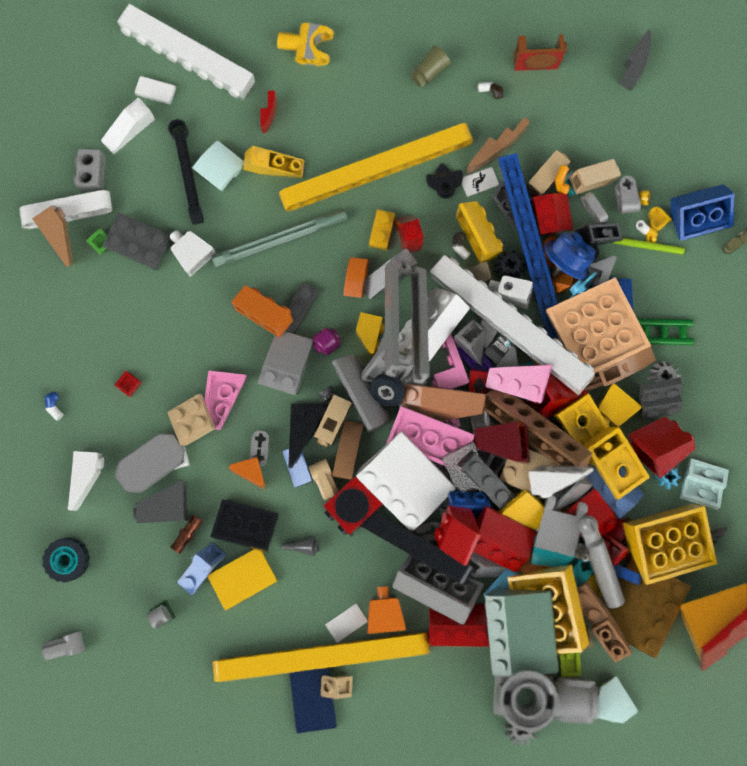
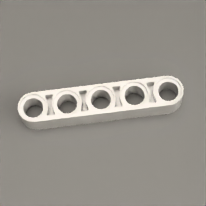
(74, 207)

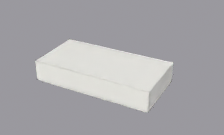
(155, 90)

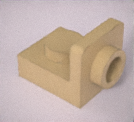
(336, 687)

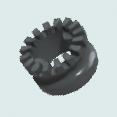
(326, 394)

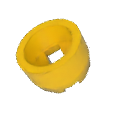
(644, 197)

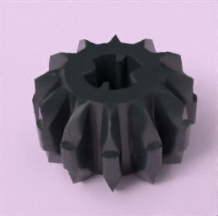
(513, 261)

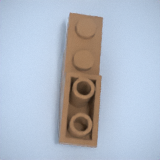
(622, 369)
(603, 623)

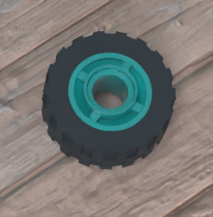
(54, 563)

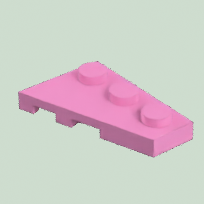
(520, 381)
(221, 394)

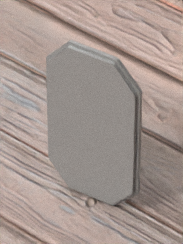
(149, 463)

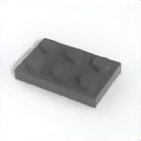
(136, 241)

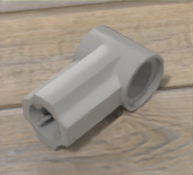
(68, 645)

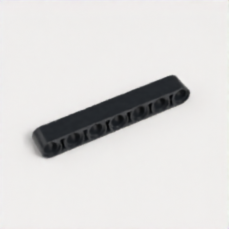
(418, 548)

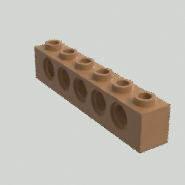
(541, 433)

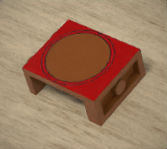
(538, 58)

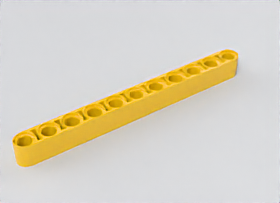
(375, 167)
(320, 656)

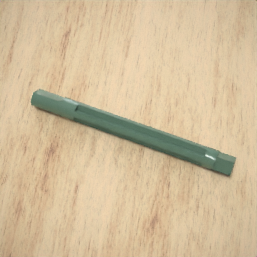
(279, 237)

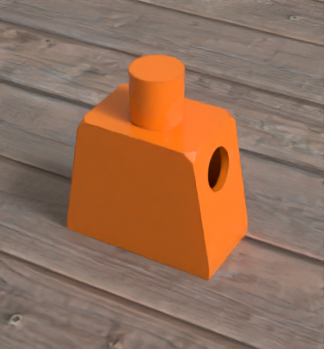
(385, 613)

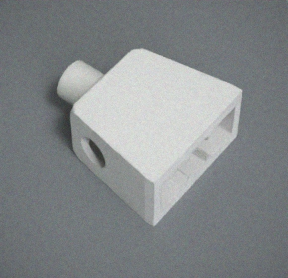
(191, 251)
(513, 290)

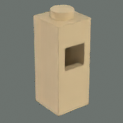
(595, 176)
(545, 177)
(332, 421)

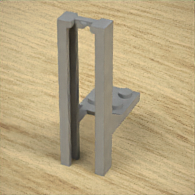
(387, 356)

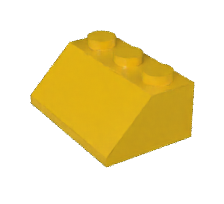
(478, 231)

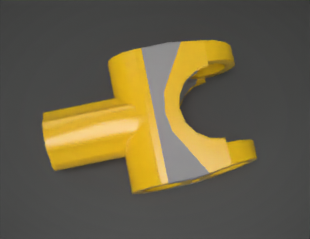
(305, 43)

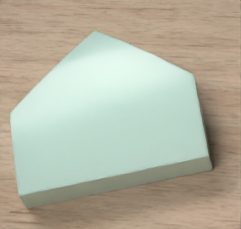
(615, 702)

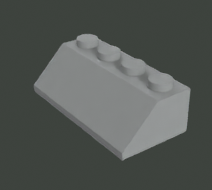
(369, 410)
(437, 589)

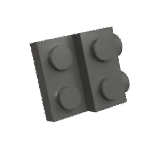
(660, 398)

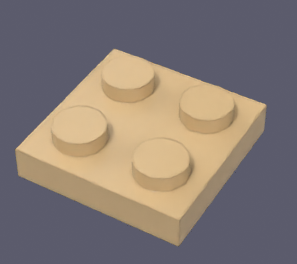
(191, 420)

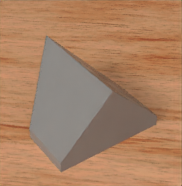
(472, 340)

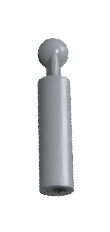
(601, 562)

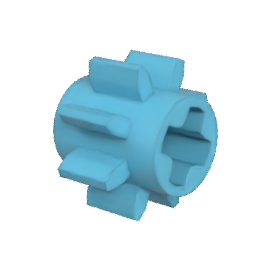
(664, 481)

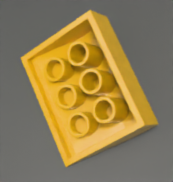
(671, 543)
(567, 611)

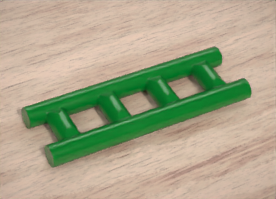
(664, 323)

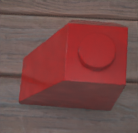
(555, 398)

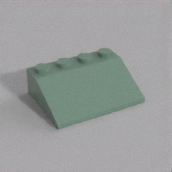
(521, 631)

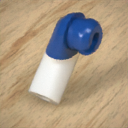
(50, 405)

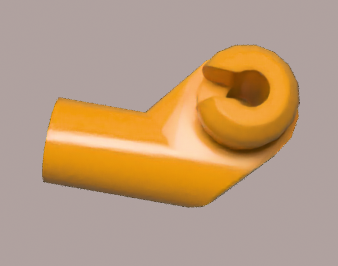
(560, 180)

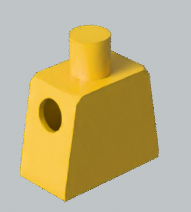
(617, 406)

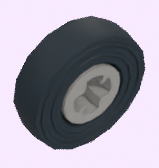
(392, 383)

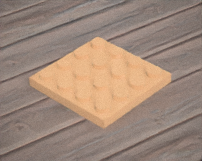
(599, 326)

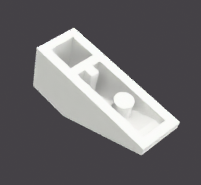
(128, 125)
(85, 471)
(550, 479)

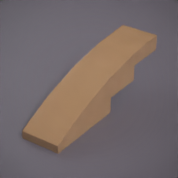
(493, 149)

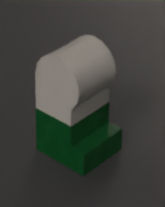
(160, 615)

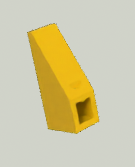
(272, 163)

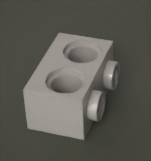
(94, 170)

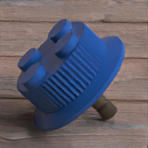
(570, 255)

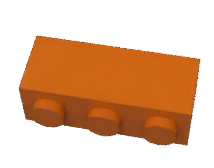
(262, 310)

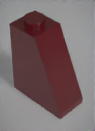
(505, 441)

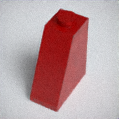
(409, 233)

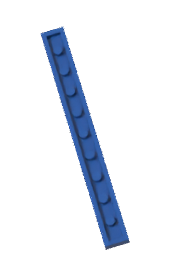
(529, 238)

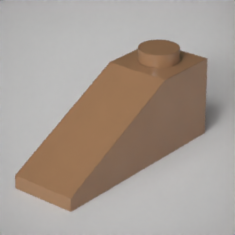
(55, 229)

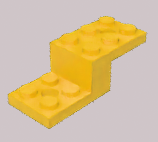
(606, 443)

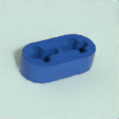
(627, 574)

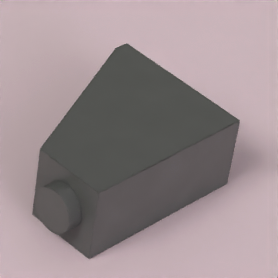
(163, 506)

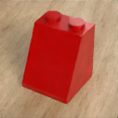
(661, 445)

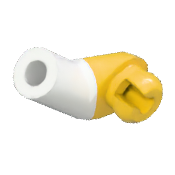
(647, 231)

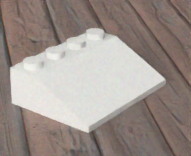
(405, 481)

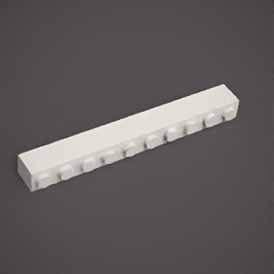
(512, 324)

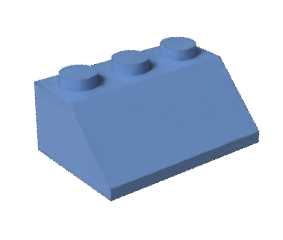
(618, 506)

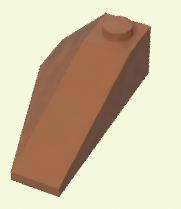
(442, 402)

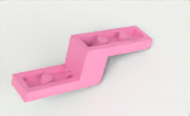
(454, 377)

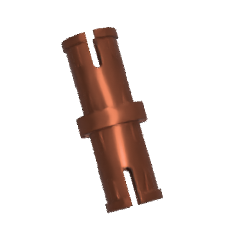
(186, 534)

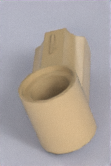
(323, 477)

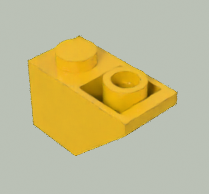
(368, 331)

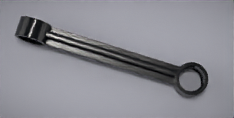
(187, 173)

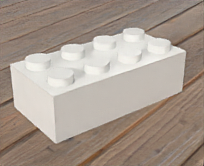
(444, 314)

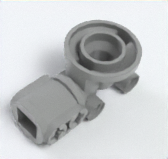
(565, 699)

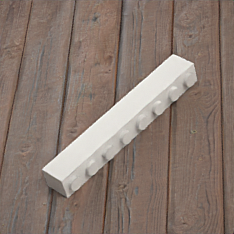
(186, 52)

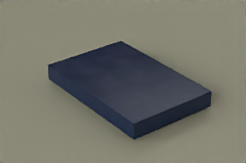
(311, 709)

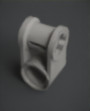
(627, 199)

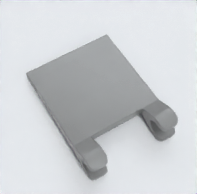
(558, 529)

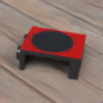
(352, 506)

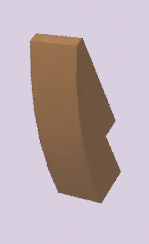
(348, 450)

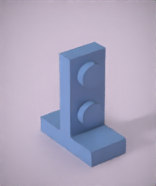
(201, 567)

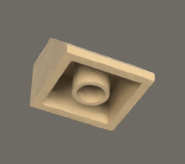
(517, 473)

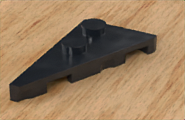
(303, 422)

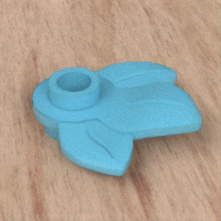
(580, 286)

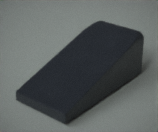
(601, 234)

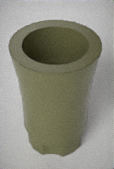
(430, 66)

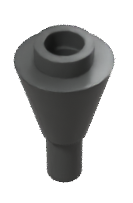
(307, 546)

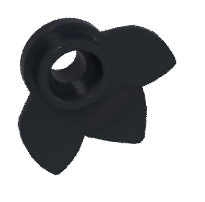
(445, 179)

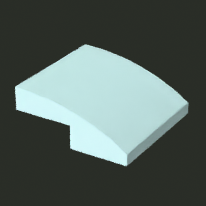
(219, 165)
(704, 484)

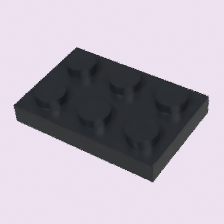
(244, 525)

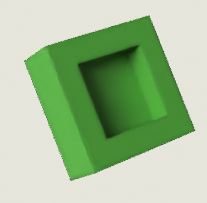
(97, 240)

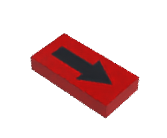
(478, 381)

